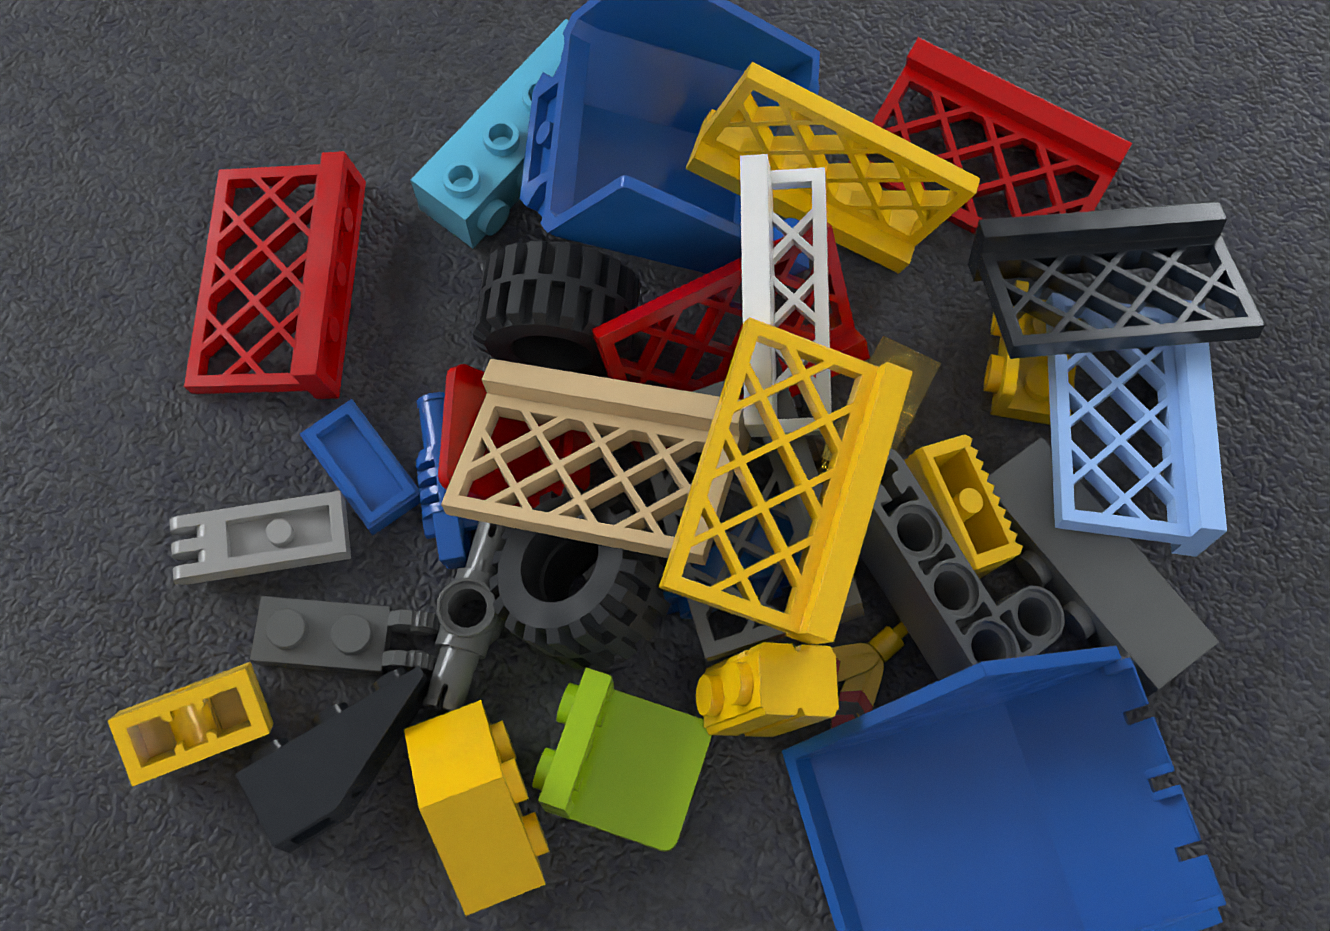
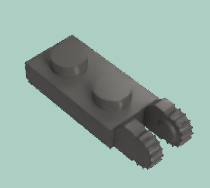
(338, 636)

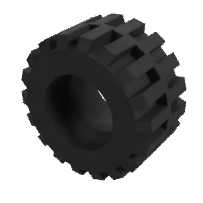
(546, 299)
(600, 618)

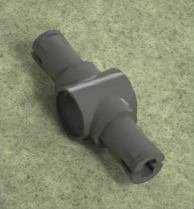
(461, 645)

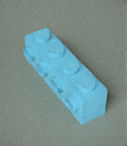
(482, 165)

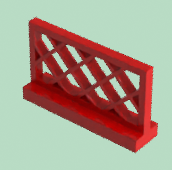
(1011, 112)
(326, 286)
(702, 290)

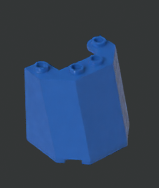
(624, 118)

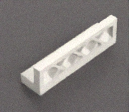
(759, 277)

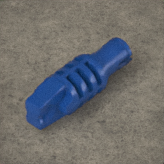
(450, 531)

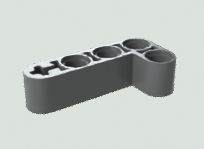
(937, 563)

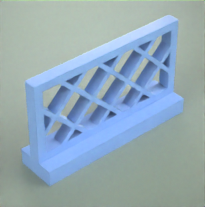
(1185, 433)

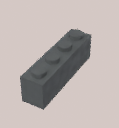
(1099, 579)

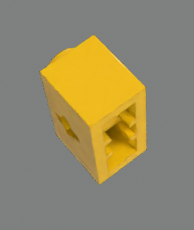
(191, 723)

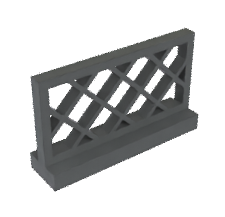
(794, 512)

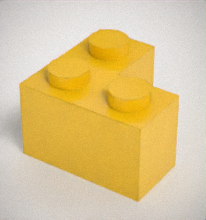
(471, 808)

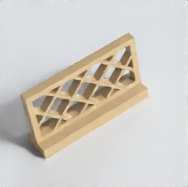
(600, 407)

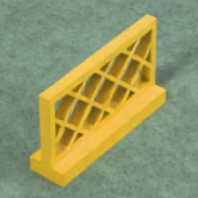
(862, 215)
(845, 500)

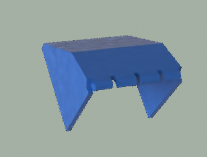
(1004, 806)

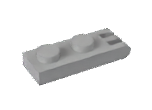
(261, 537)

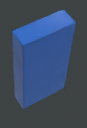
(362, 466)

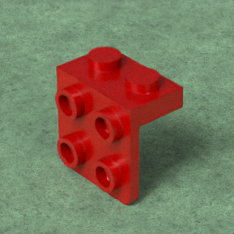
(461, 407)

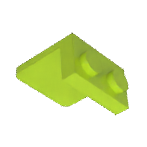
(622, 763)

